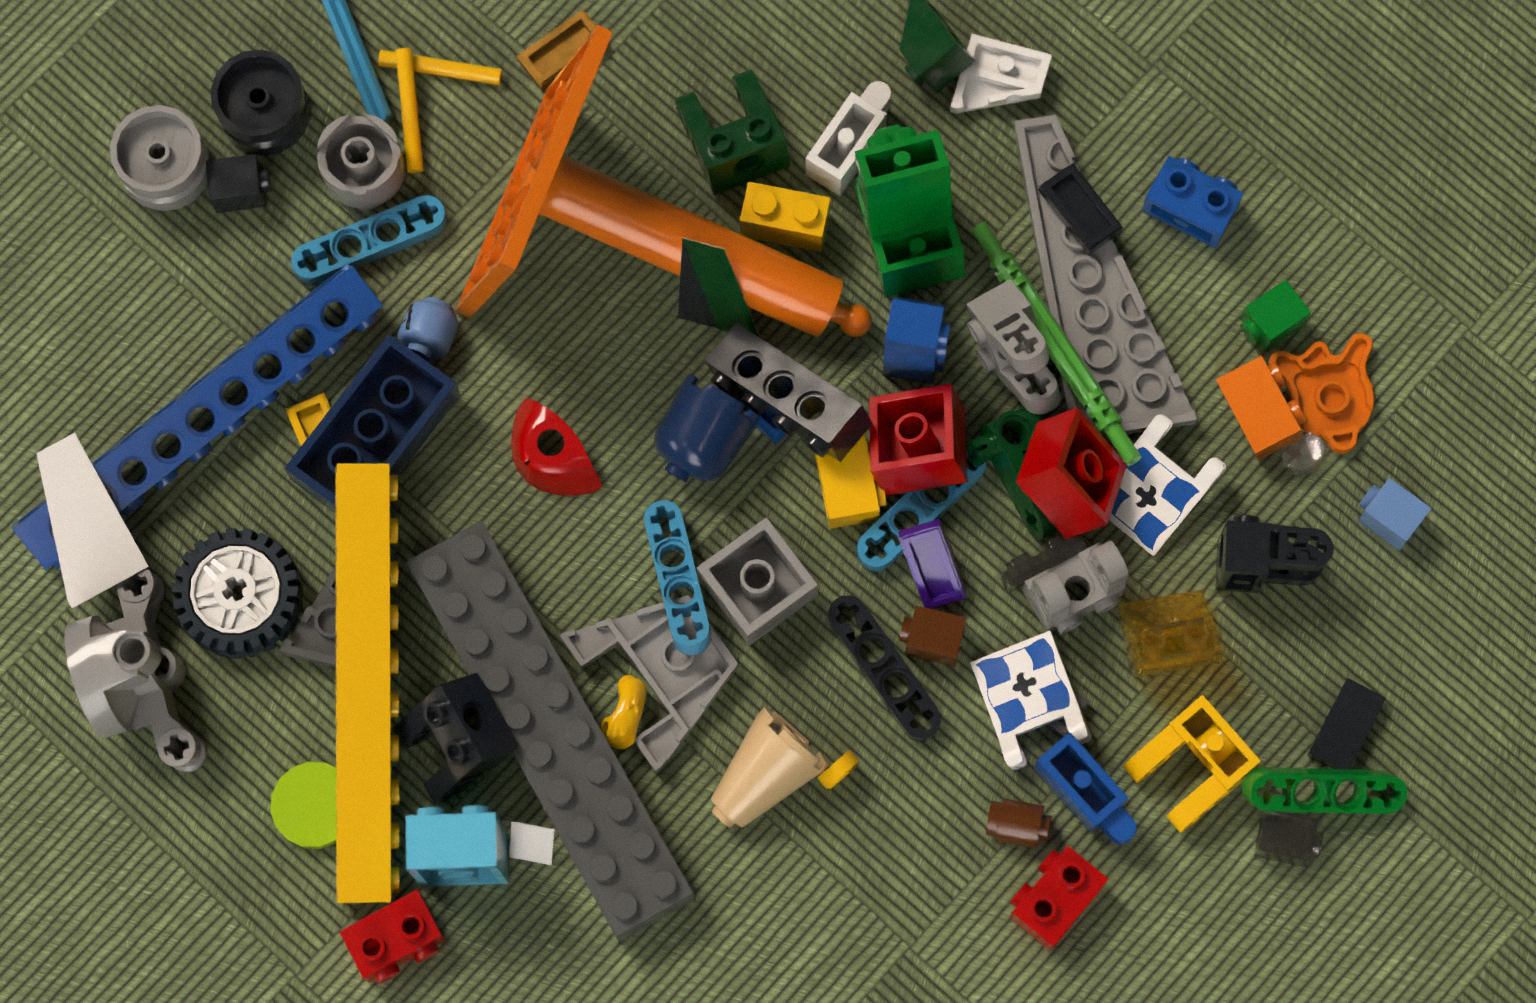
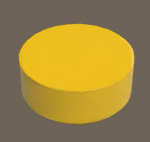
(838, 770)

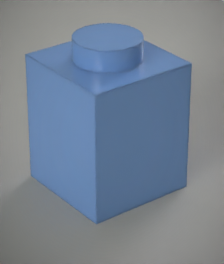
(1392, 513)

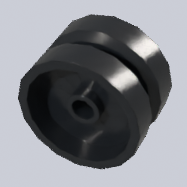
(260, 102)

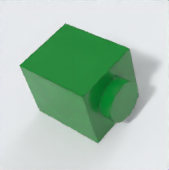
(1274, 316)

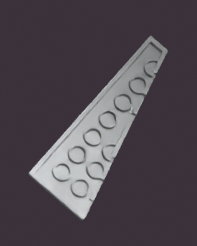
(1096, 298)

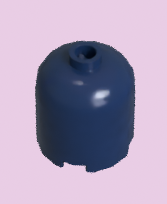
(702, 432)

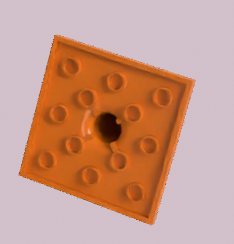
(635, 221)

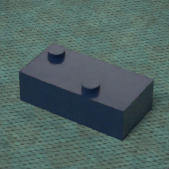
(375, 420)

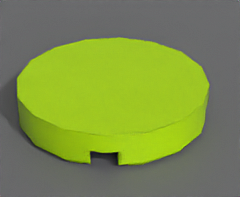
(306, 805)

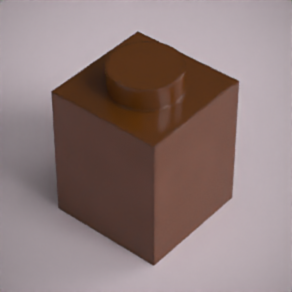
(933, 635)

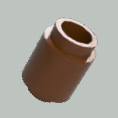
(1018, 823)

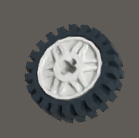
(206, 598)

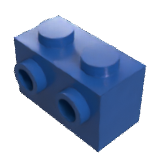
(1192, 200)

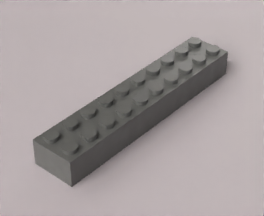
(555, 732)

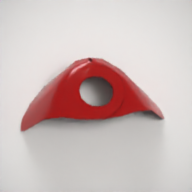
(559, 474)

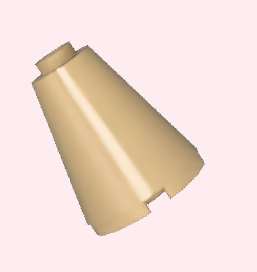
(765, 770)

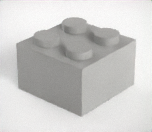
(757, 581)

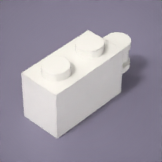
(833, 155)

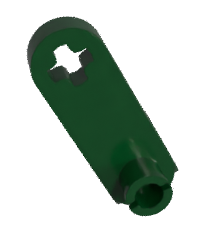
(1008, 459)

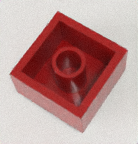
(918, 439)
(1071, 473)

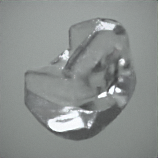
(1304, 454)

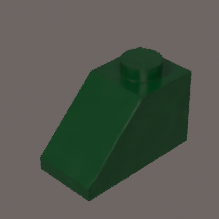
(932, 47)

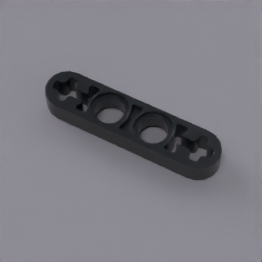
(888, 665)

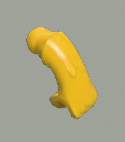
(622, 724)

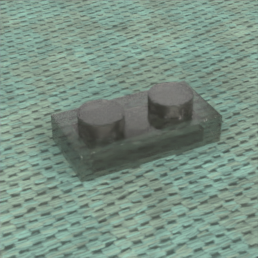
(1024, 567)

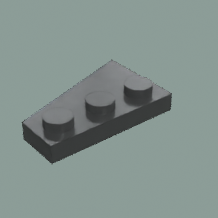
(316, 633)

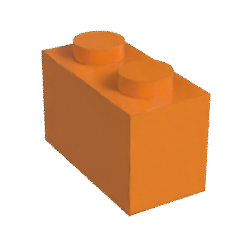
(1261, 407)

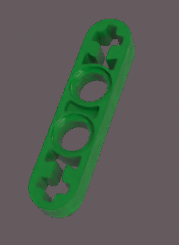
(1325, 787)

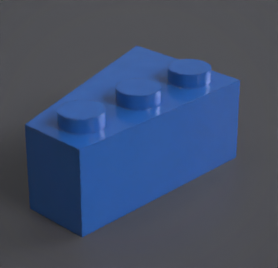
(915, 340)

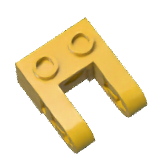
(1213, 744)

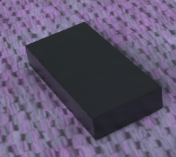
(1080, 209)
(1346, 726)

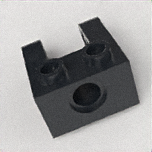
(1255, 552)
(466, 729)

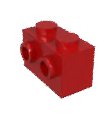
(1058, 896)
(393, 937)

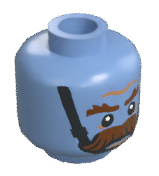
(429, 328)

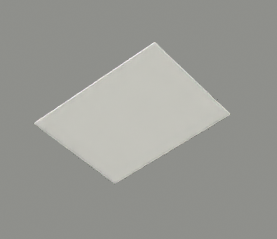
(531, 843)

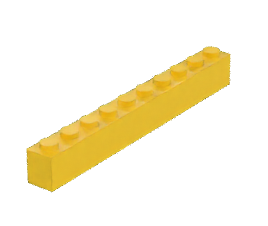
(363, 683)

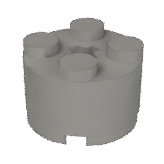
(371, 142)

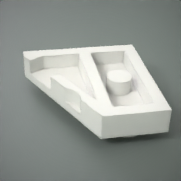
(999, 75)

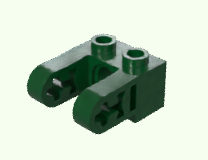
(738, 149)

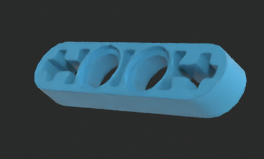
(366, 233)
(924, 510)
(676, 577)

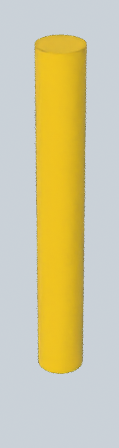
(446, 68)
(409, 110)

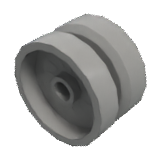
(160, 157)

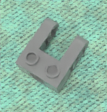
(1013, 346)
(1097, 569)

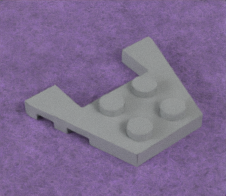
(680, 681)

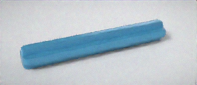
(357, 59)

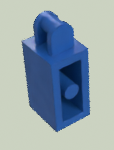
(1086, 789)

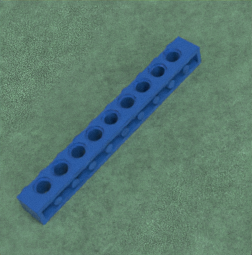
(359, 309)

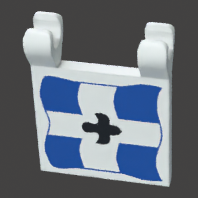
(1157, 491)
(1026, 690)

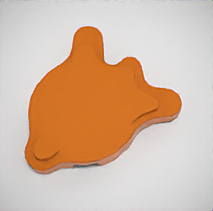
(1330, 390)

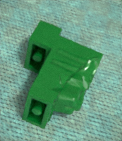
(908, 209)

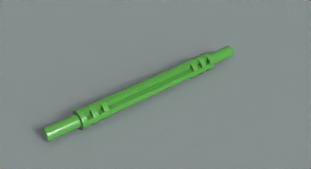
(1060, 348)

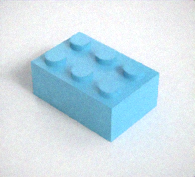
(456, 847)

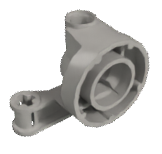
(116, 676)

